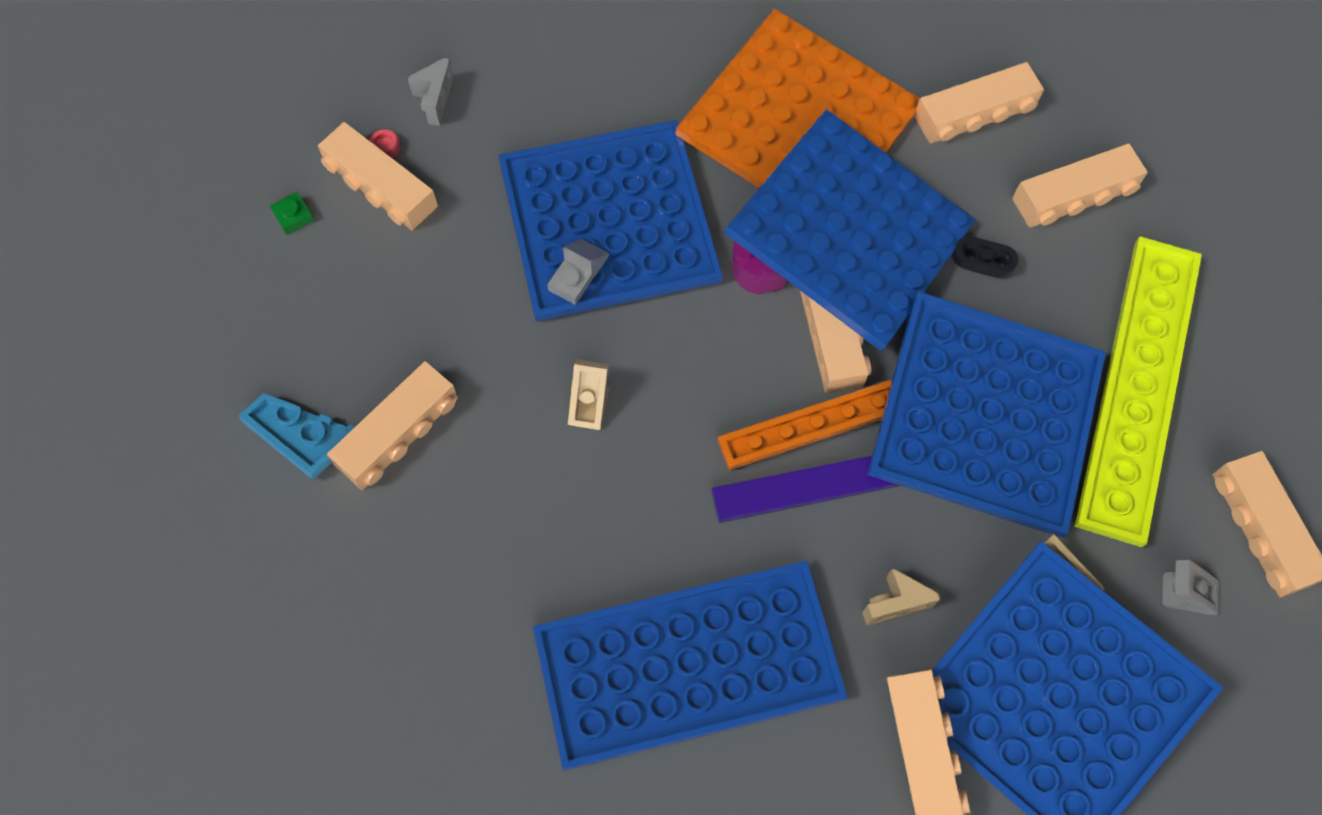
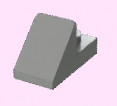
(434, 87)
(577, 270)
(1190, 589)

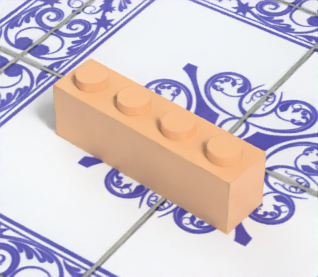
(978, 103)
(377, 176)
(1079, 186)
(836, 349)
(393, 426)
(1270, 523)
(924, 744)

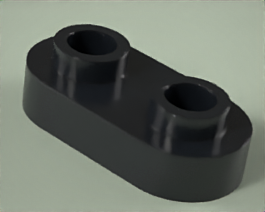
(984, 256)

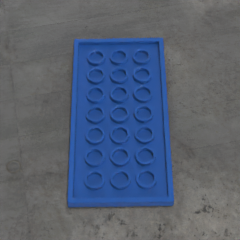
(687, 664)

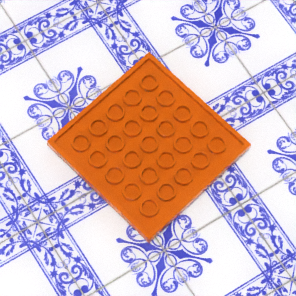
(780, 90)

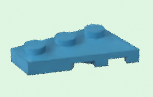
(294, 432)

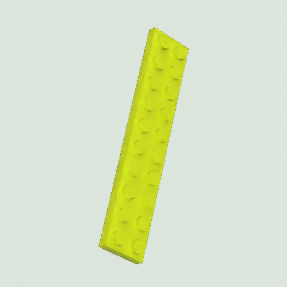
(1139, 393)

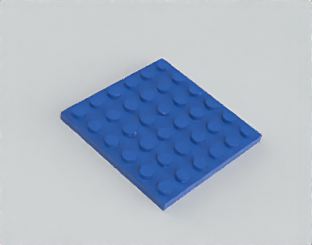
(626, 196)
(850, 228)
(988, 414)
(1066, 693)

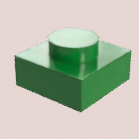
(291, 213)

